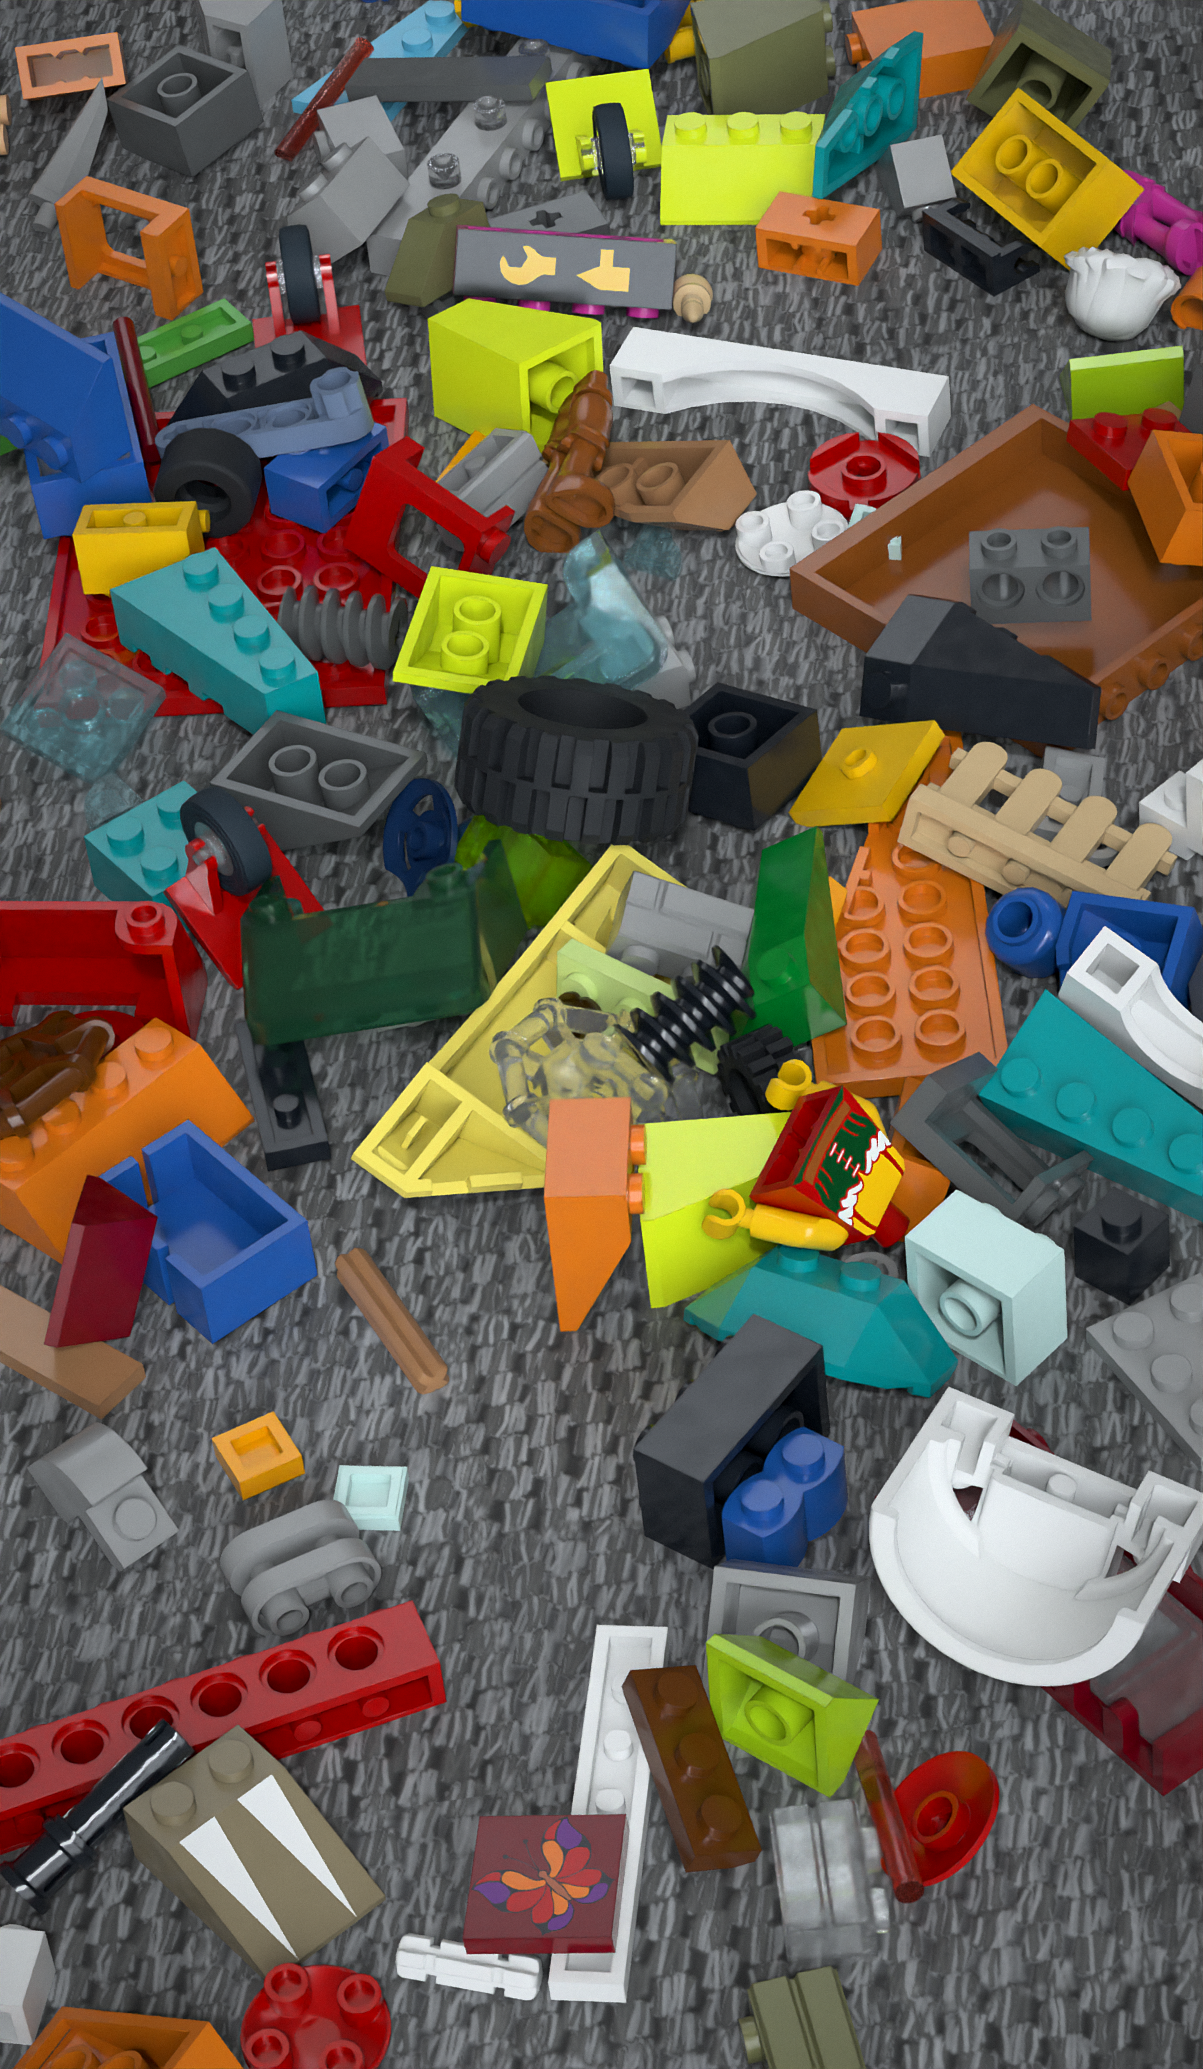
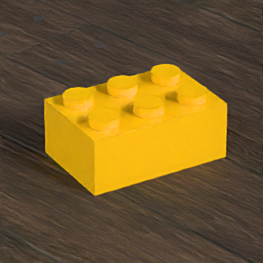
(1046, 178)

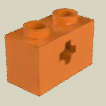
(806, 232)

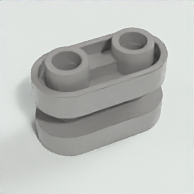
(297, 1564)

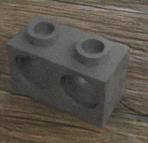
(1030, 575)

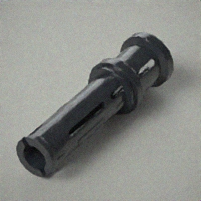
(72, 1839)

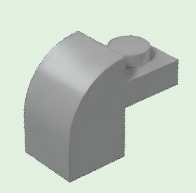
(102, 1483)

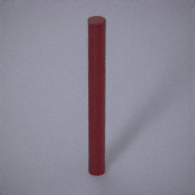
(137, 387)

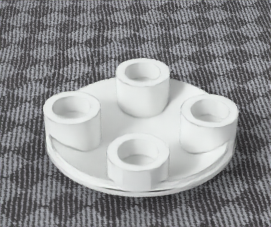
(786, 533)

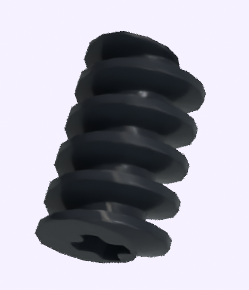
(689, 1016)

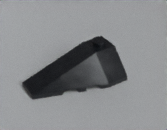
(973, 679)

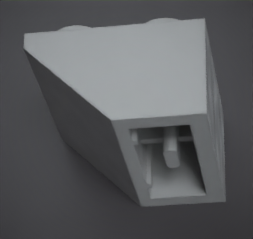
(249, 37)

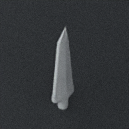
(70, 161)

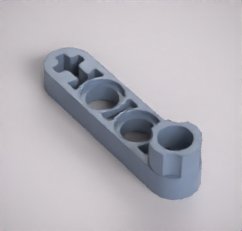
(331, 417)

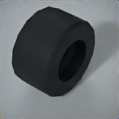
(219, 459)

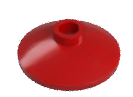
(947, 1812)

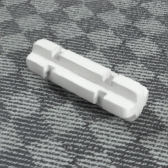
(419, 1956)

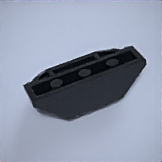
(270, 376)

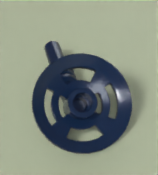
(430, 837)

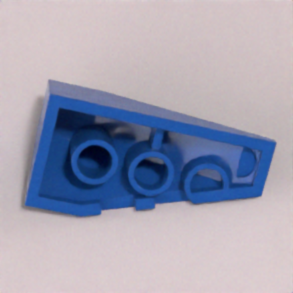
(1159, 930)

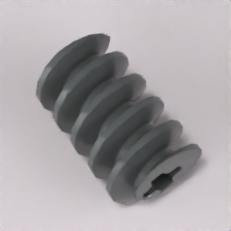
(346, 630)

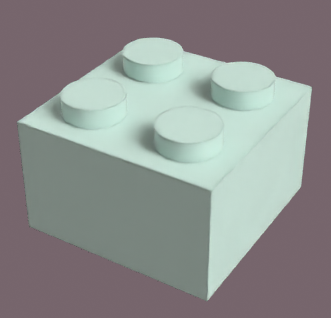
(989, 1285)

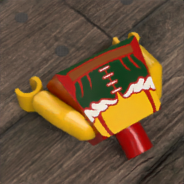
(825, 1175)

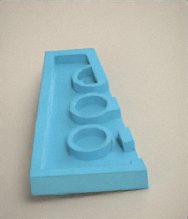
(424, 33)

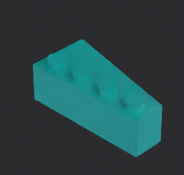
(1080, 1092)

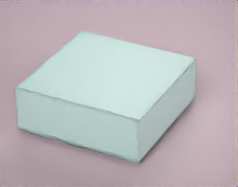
(373, 1495)

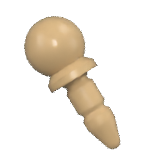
(692, 297)

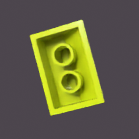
(734, 165)

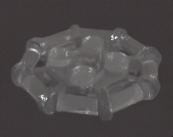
(582, 1067)

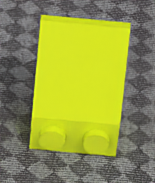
(472, 631)

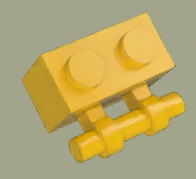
(134, 540)

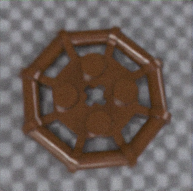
(48, 1066)

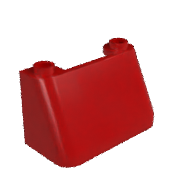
(100, 958)

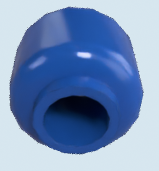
(1025, 931)

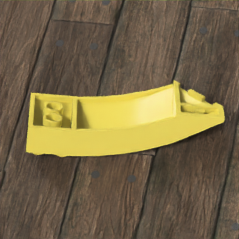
(449, 1120)

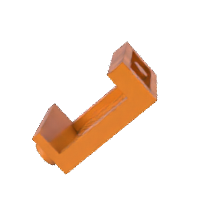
(167, 243)

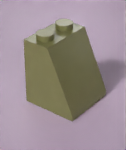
(761, 54)
(1046, 61)

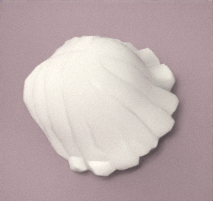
(1116, 293)

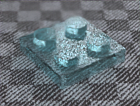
(83, 710)

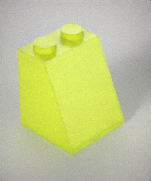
(508, 365)
(681, 1174)

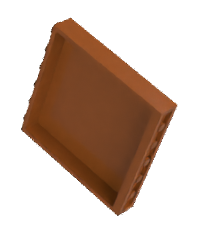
(1015, 479)

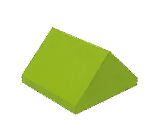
(1123, 382)
(786, 1709)

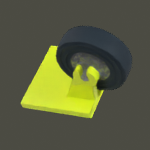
(605, 129)

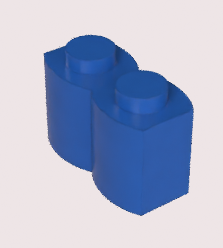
(788, 1502)

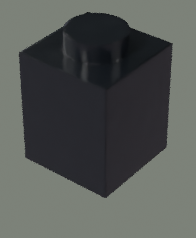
(1121, 1246)

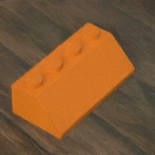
(138, 1096)

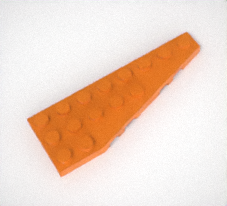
(910, 964)

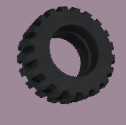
(575, 760)

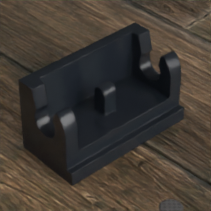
(973, 252)

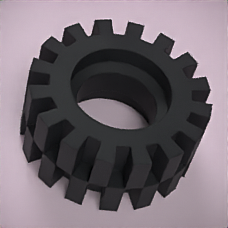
(749, 1066)

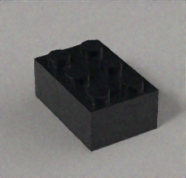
(722, 1432)

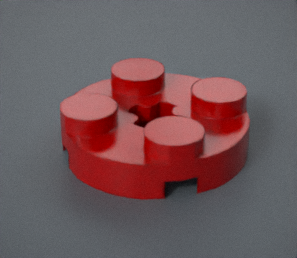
(884, 464)

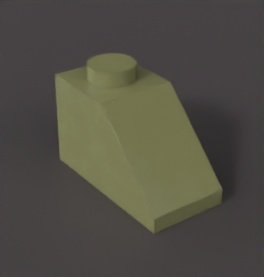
(427, 250)

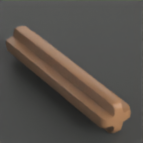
(391, 1321)

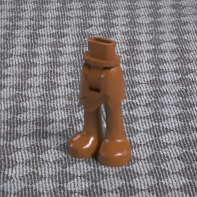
(575, 448)

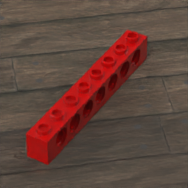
(281, 1696)

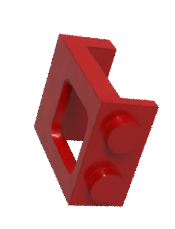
(387, 490)

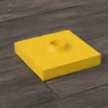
(867, 774)

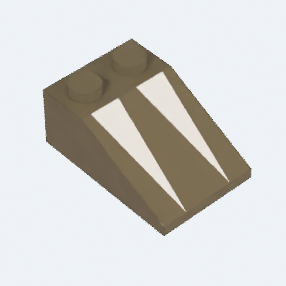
(250, 1854)

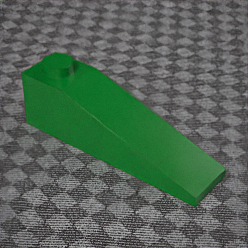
(793, 943)

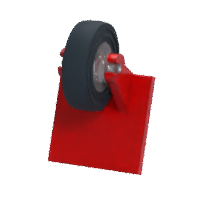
(300, 276)
(225, 870)

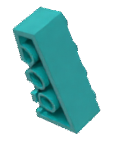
(219, 639)

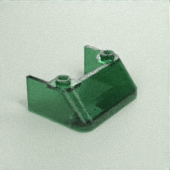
(381, 958)

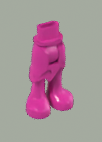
(1180, 242)

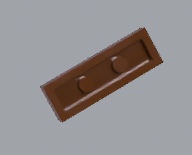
(691, 1768)

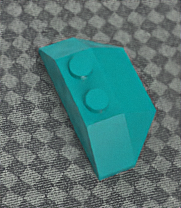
(864, 1319)

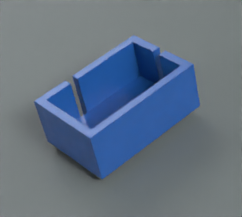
(220, 1233)

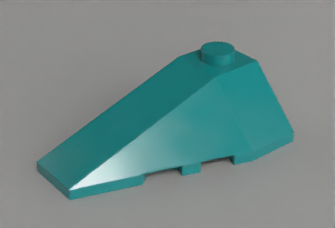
(869, 115)

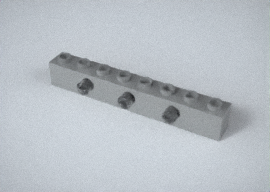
(478, 150)

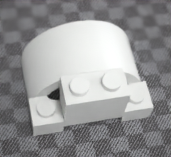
(1034, 1573)

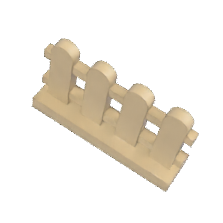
(1003, 847)

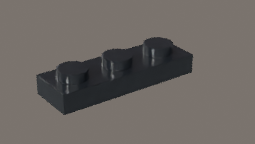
(284, 1101)

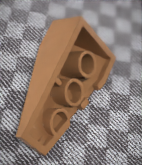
(677, 483)

